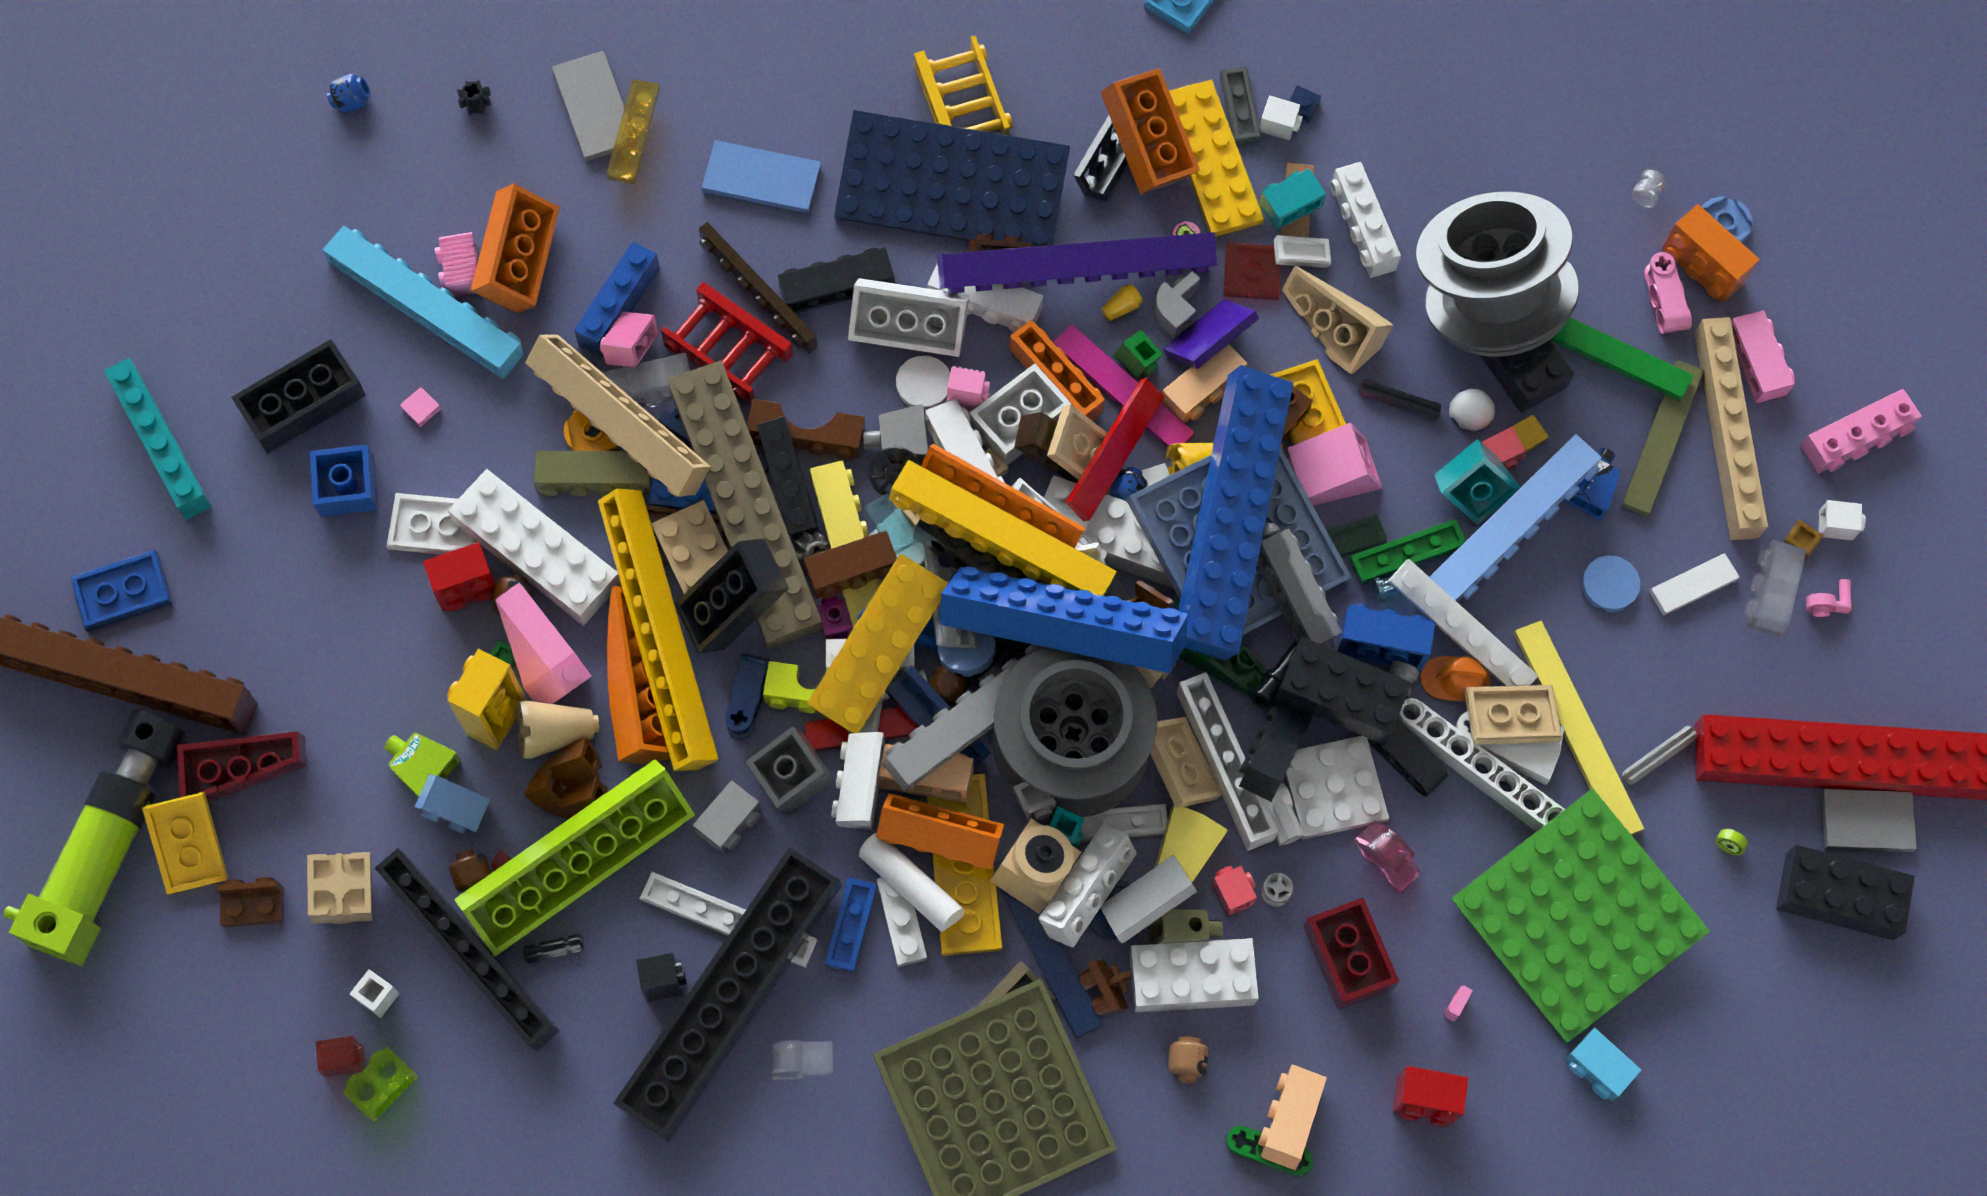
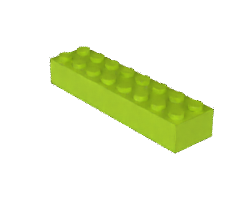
(575, 857)

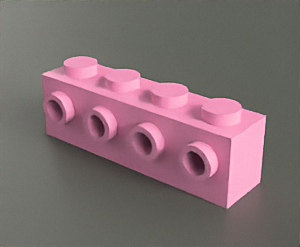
(1861, 431)

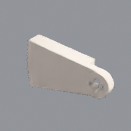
(1529, 759)

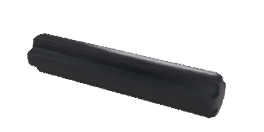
(1400, 399)

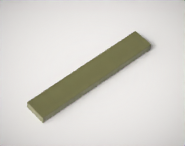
(1660, 446)

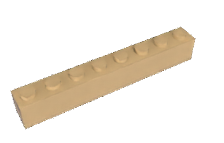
(617, 415)
(1730, 429)

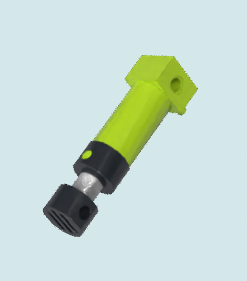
(64, 912)

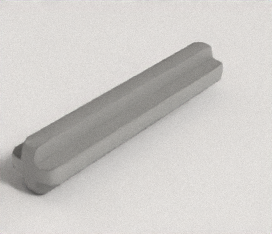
(1659, 755)

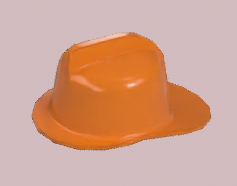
(1449, 676)

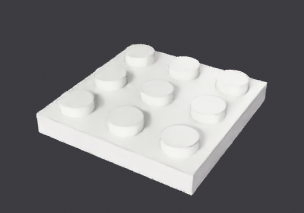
(1335, 787)

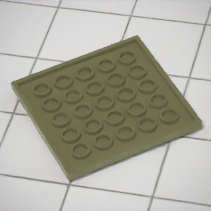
(995, 1098)

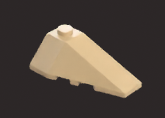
(1341, 323)

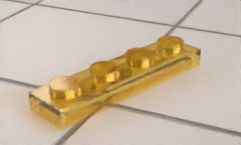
(633, 131)

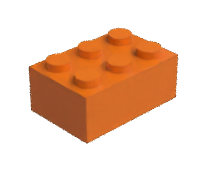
(1710, 254)

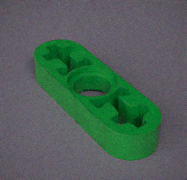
(1243, 1152)

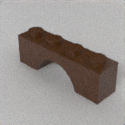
(839, 436)

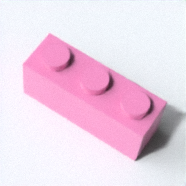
(1761, 357)

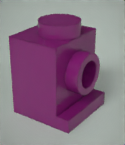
(835, 628)

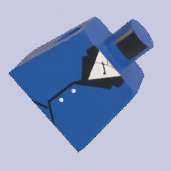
(1597, 493)

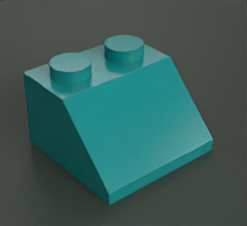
(1476, 482)

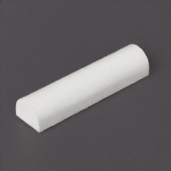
(911, 882)

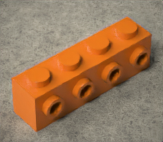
(1033, 346)
(939, 831)

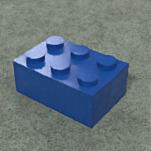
(1385, 636)

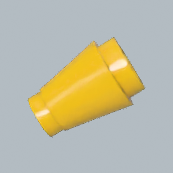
(1122, 302)

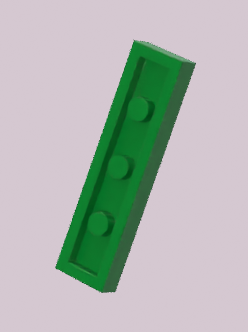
(1417, 547)

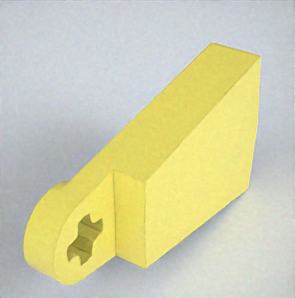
(1190, 839)

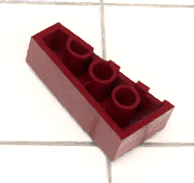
(237, 763)

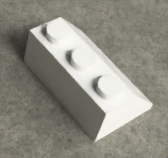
(859, 781)

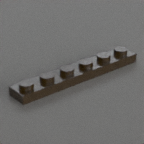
(763, 295)

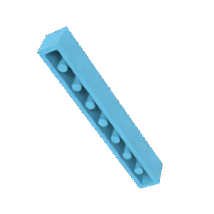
(424, 302)

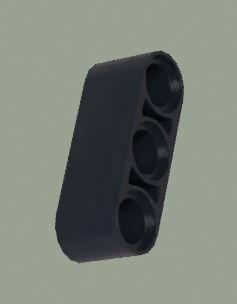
(1411, 760)

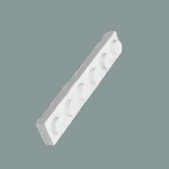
(1461, 626)

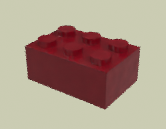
(1350, 953)

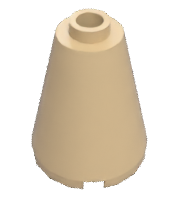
(552, 727)

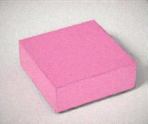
(420, 407)
(1458, 1003)

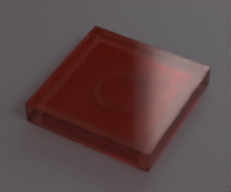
(1251, 272)

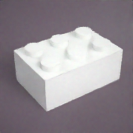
(1000, 414)

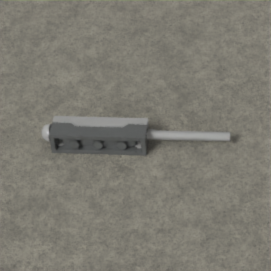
(1295, 587)

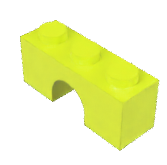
(783, 688)

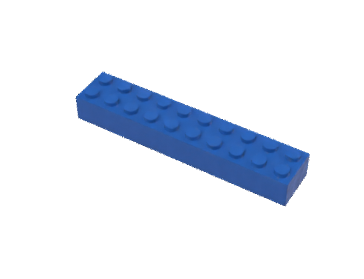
(1234, 511)

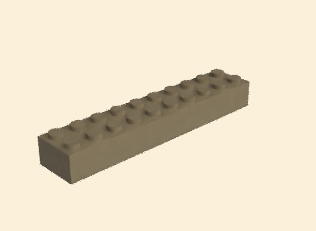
(742, 492)

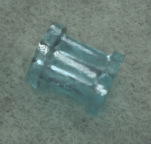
(1384, 590)

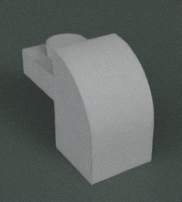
(1171, 305)

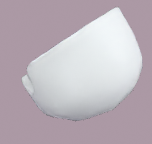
(1472, 409)

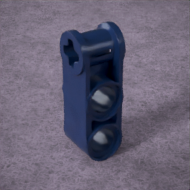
(746, 695)

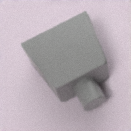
(900, 429)

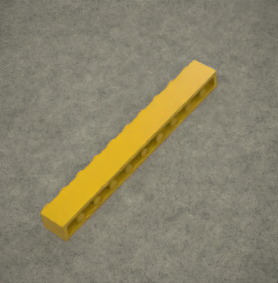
(657, 630)

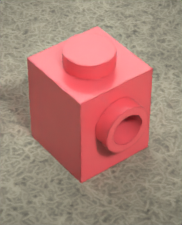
(1507, 448)
(1234, 889)

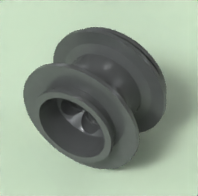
(1498, 273)
(1105, 688)

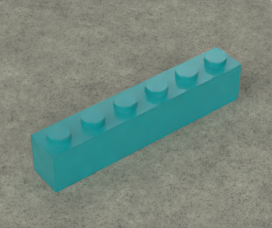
(157, 438)

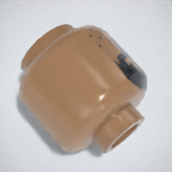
(1188, 1059)

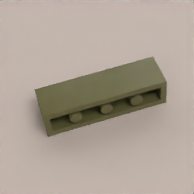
(588, 473)

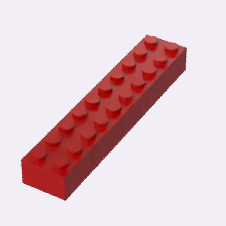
(1841, 756)

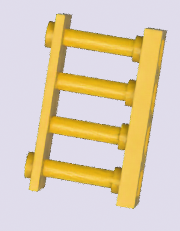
(935, 91)

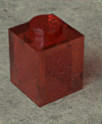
(339, 1056)

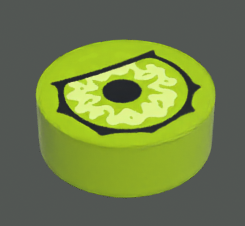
(1731, 842)

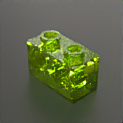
(385, 1089)

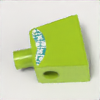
(418, 759)

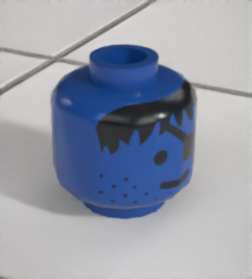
(348, 93)
(1127, 483)

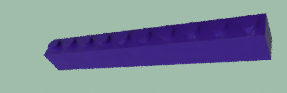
(1076, 260)

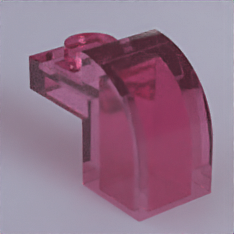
(1390, 853)

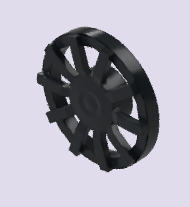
(892, 469)

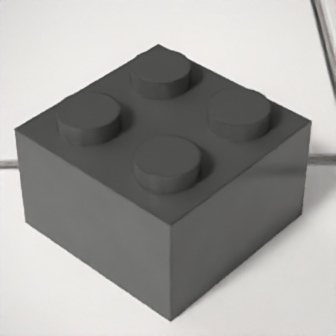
(790, 770)

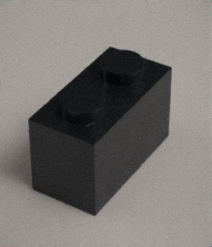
(661, 976)

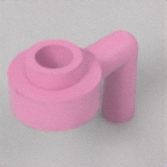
(1823, 603)

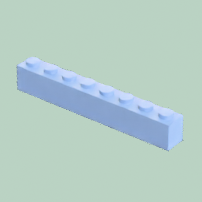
(1517, 519)

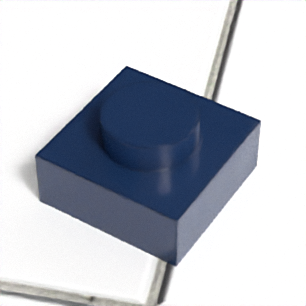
(1308, 102)

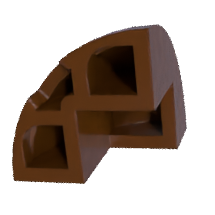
(568, 780)

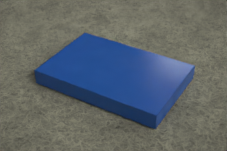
(121, 590)

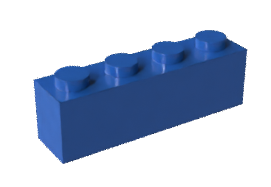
(617, 295)

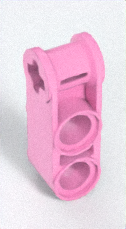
(1667, 294)

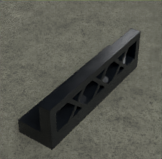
(1106, 169)

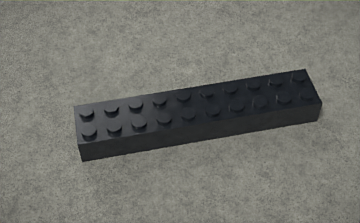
(728, 994)

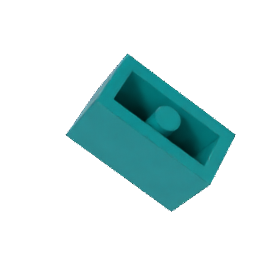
(1292, 198)

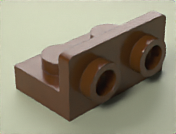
(251, 902)

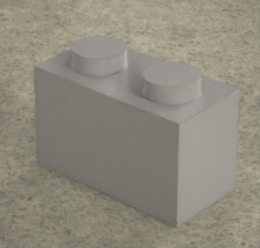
(727, 817)

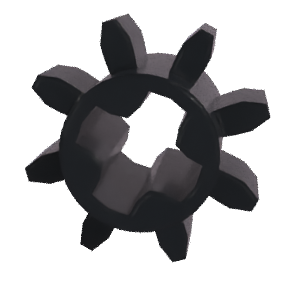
(474, 97)

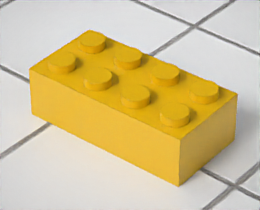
(486, 698)

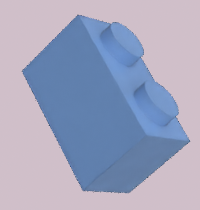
(451, 803)

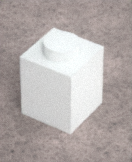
(1280, 118)
(1841, 520)
(374, 993)

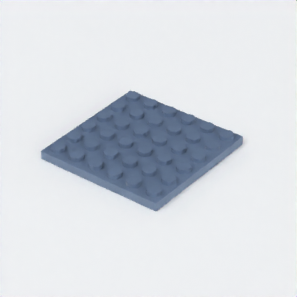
(1170, 516)

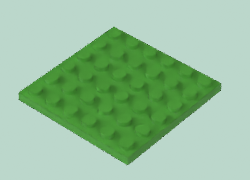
(1580, 915)

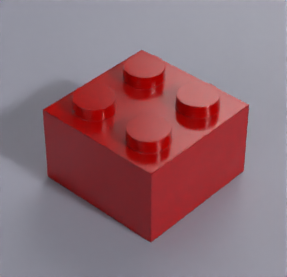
(460, 577)
(1430, 1096)

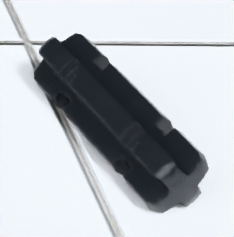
(553, 948)

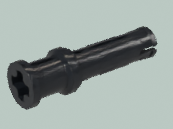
(1272, 678)

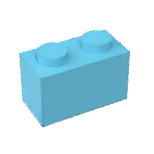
(1602, 1065)

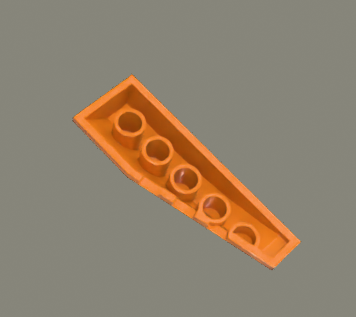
(632, 705)

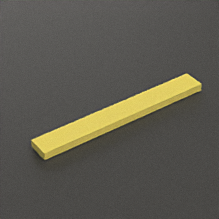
(1578, 728)

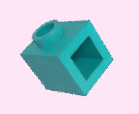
(1068, 824)

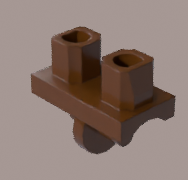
(1111, 983)

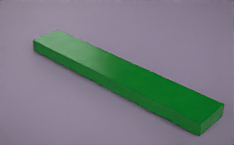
(1624, 358)

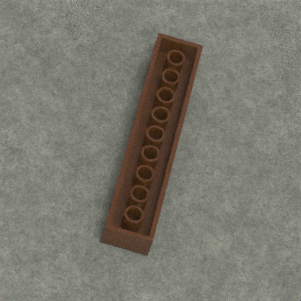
(125, 676)

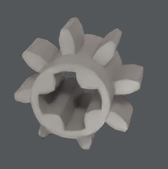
(809, 545)

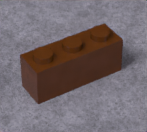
(850, 565)

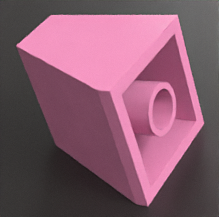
(1335, 465)

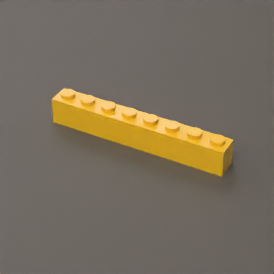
(997, 532)

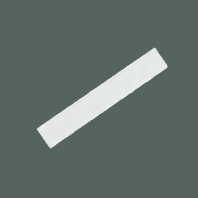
(704, 909)

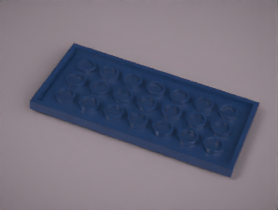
(950, 180)

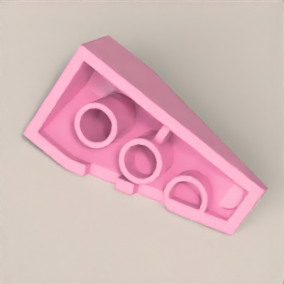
(541, 654)

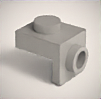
(1034, 802)

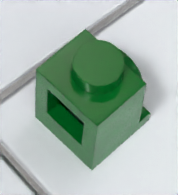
(1139, 354)

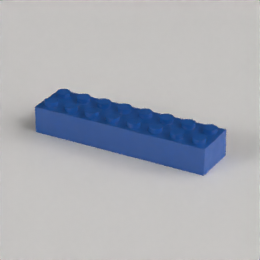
(1064, 619)

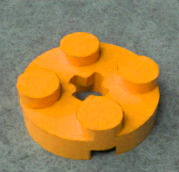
(577, 440)

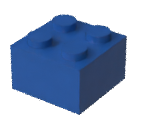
(343, 480)

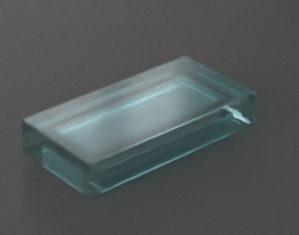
(888, 517)

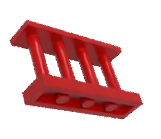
(731, 316)

